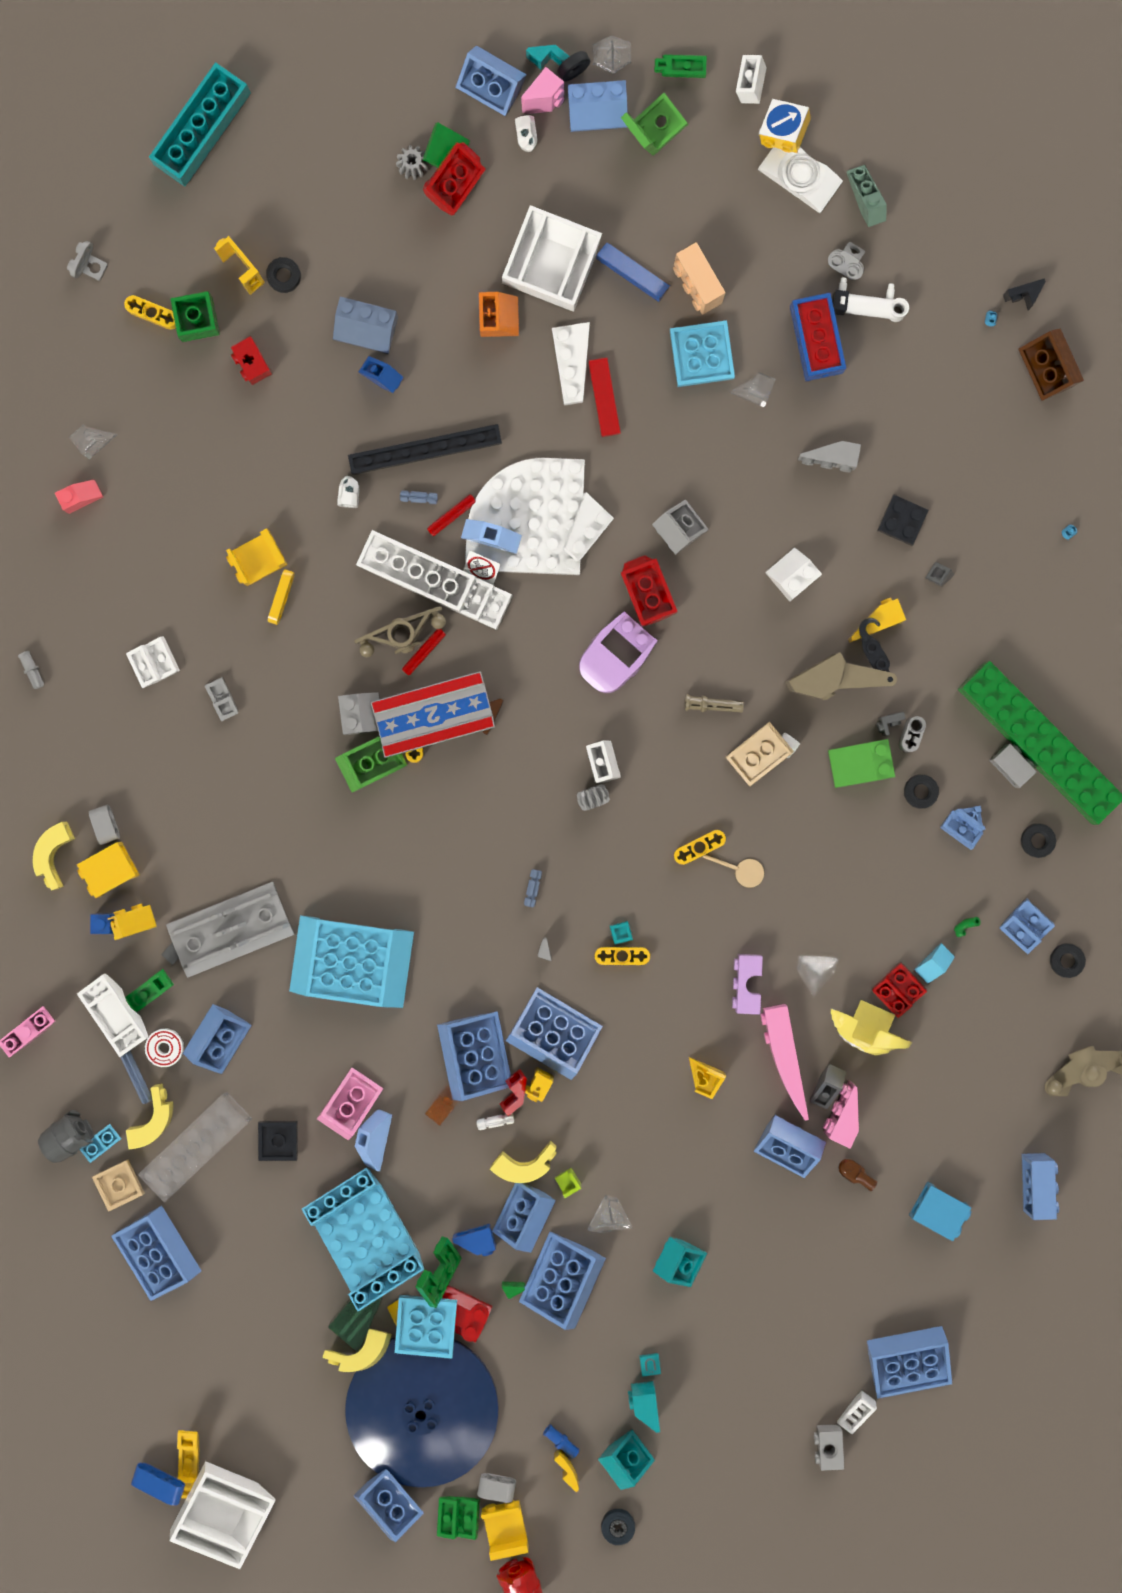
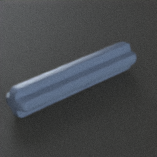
(136, 1077)

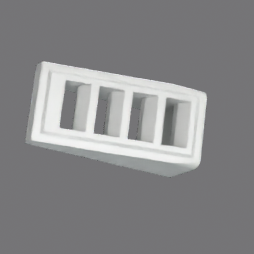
(866, 1404)

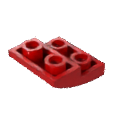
(899, 990)

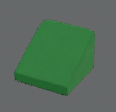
(512, 1288)

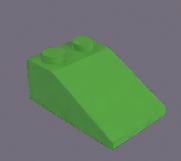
(861, 763)
(367, 764)

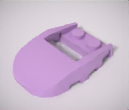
(602, 667)

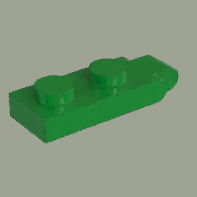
(681, 66)

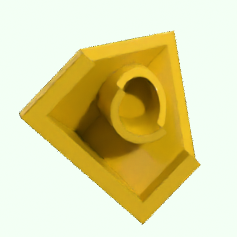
(706, 1078)

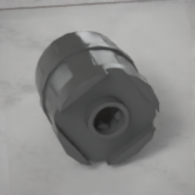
(65, 1137)

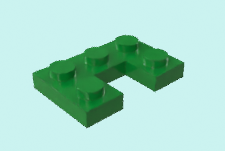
(434, 1285)

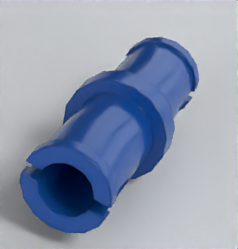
(561, 1441)

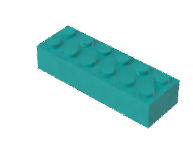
(200, 124)

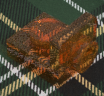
(440, 1109)

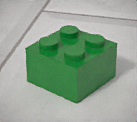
(195, 316)

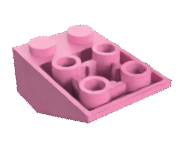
(844, 1122)

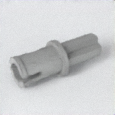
(31, 670)

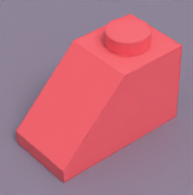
(78, 495)

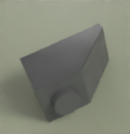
(828, 1086)

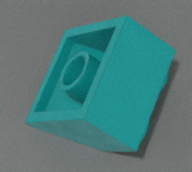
(679, 1262)
(643, 1401)
(626, 1460)

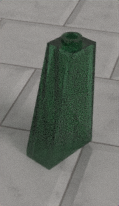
(353, 1325)

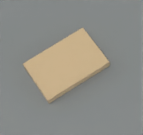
(759, 754)

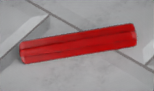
(451, 515)
(423, 652)

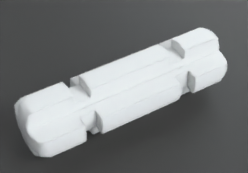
(495, 1121)

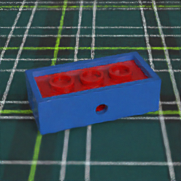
(817, 337)

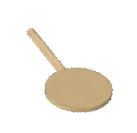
(748, 872)

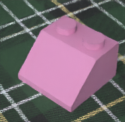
(543, 94)

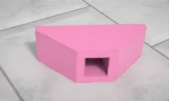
(26, 1032)

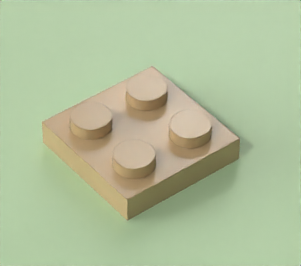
(118, 1185)

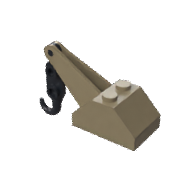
(835, 674)

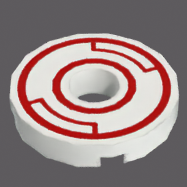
(153, 1051)

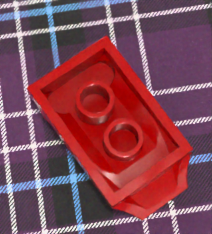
(454, 178)
(648, 590)
(470, 1313)

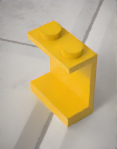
(251, 279)
(256, 558)
(107, 869)
(505, 1530)

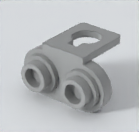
(82, 260)
(847, 262)

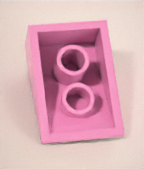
(350, 1104)

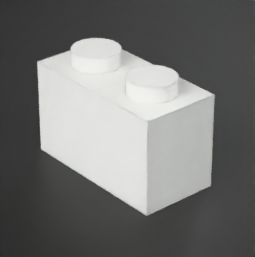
(751, 79)
(603, 761)

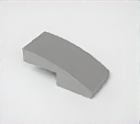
(221, 699)

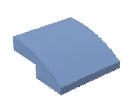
(1027, 926)

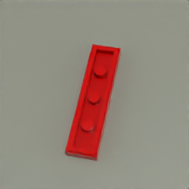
(604, 397)

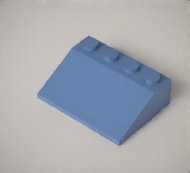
(554, 1033)
(474, 1055)
(156, 1253)
(562, 1280)
(910, 1362)

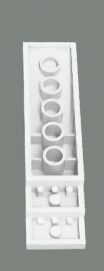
(434, 580)

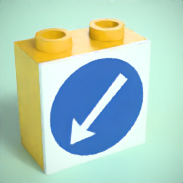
(784, 126)

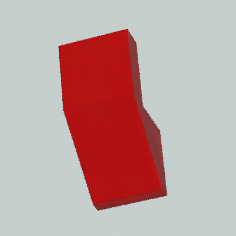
(517, 1084)

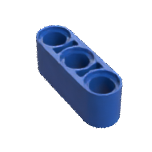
(158, 1484)

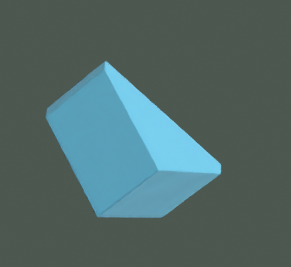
(935, 963)

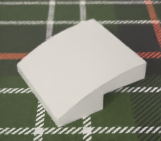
(153, 662)

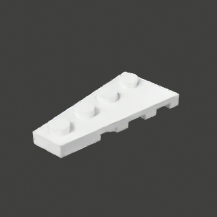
(571, 356)

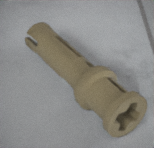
(704, 703)

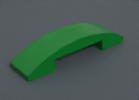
(149, 991)

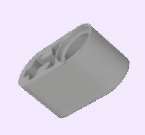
(915, 740)
(104, 824)
(496, 1487)

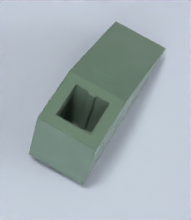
(867, 195)

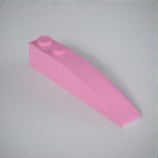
(783, 1050)

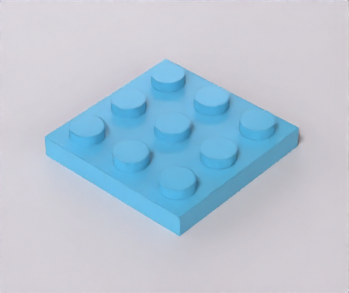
(702, 353)
(425, 1329)

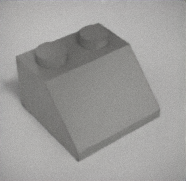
(680, 526)
(357, 713)

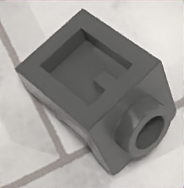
(892, 720)

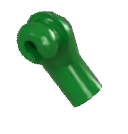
(966, 923)

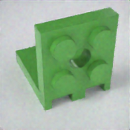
(645, 125)

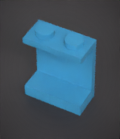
(940, 1212)

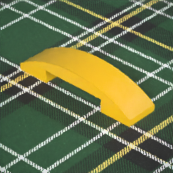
(188, 1459)

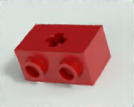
(247, 350)

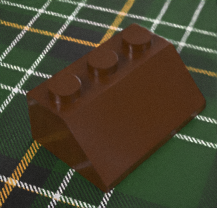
(1051, 364)

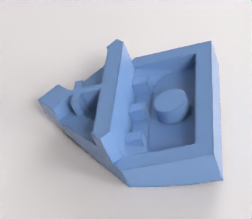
(965, 825)

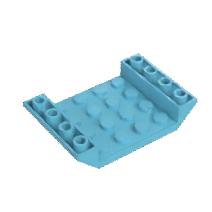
(351, 962)
(365, 1238)

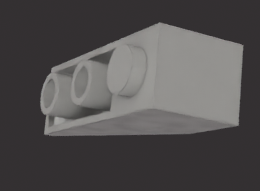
(839, 455)

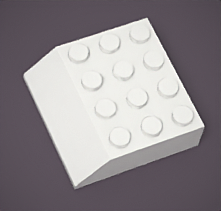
(551, 258)
(222, 1515)

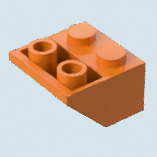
(498, 314)

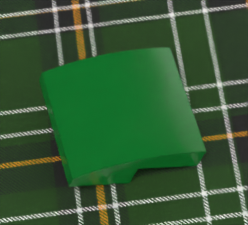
(458, 1517)

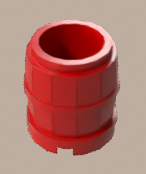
(519, 1577)

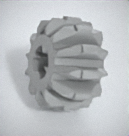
(409, 169)
(593, 797)

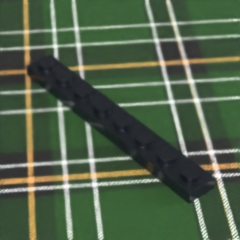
(424, 449)

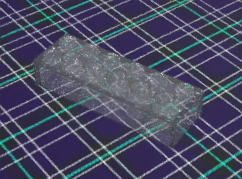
(195, 1146)

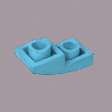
(101, 1142)

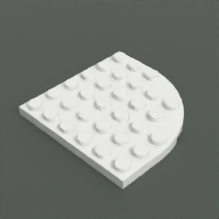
(540, 504)

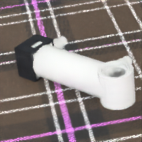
(868, 306)

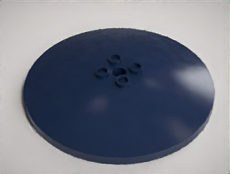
(458, 1420)

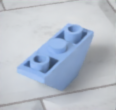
(491, 535)
(373, 1138)

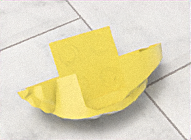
(868, 1029)

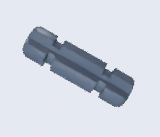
(418, 497)
(533, 887)

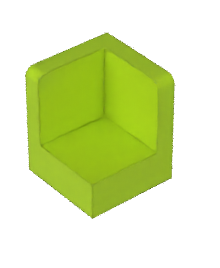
(568, 1182)

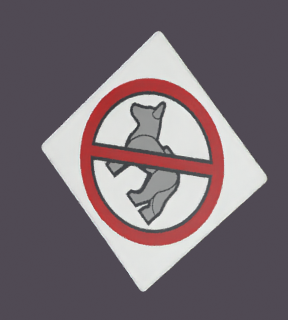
(481, 567)

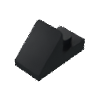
(1029, 291)

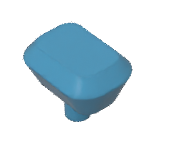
(991, 318)
(1069, 531)

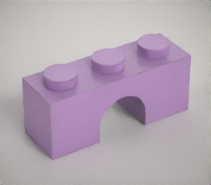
(746, 967)

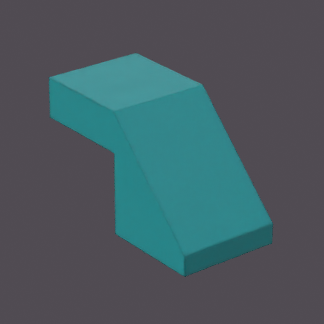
(542, 54)

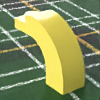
(45, 851)
(145, 1134)
(523, 1172)
(370, 1354)

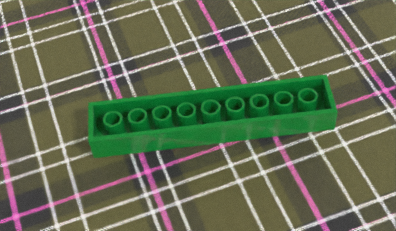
(1041, 743)

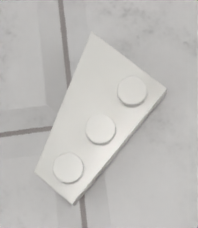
(588, 526)

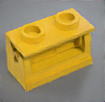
(132, 922)
(539, 1085)

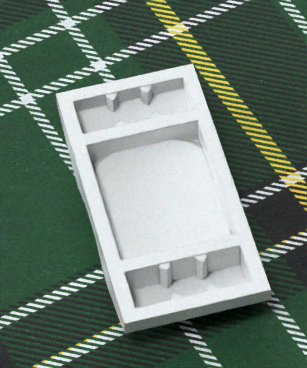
(802, 176)
(113, 1014)

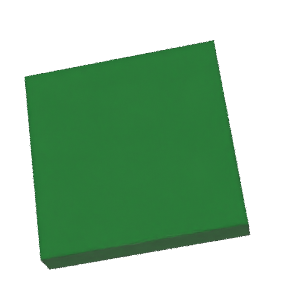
(441, 143)

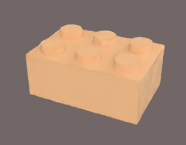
(698, 278)

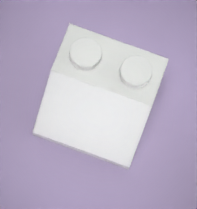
(793, 573)

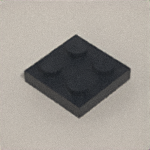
(902, 520)
(277, 1140)

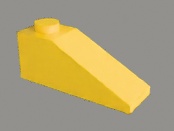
(887, 614)

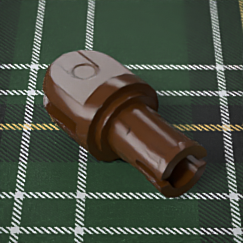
(855, 1173)

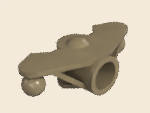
(437, 621)
(1084, 1067)

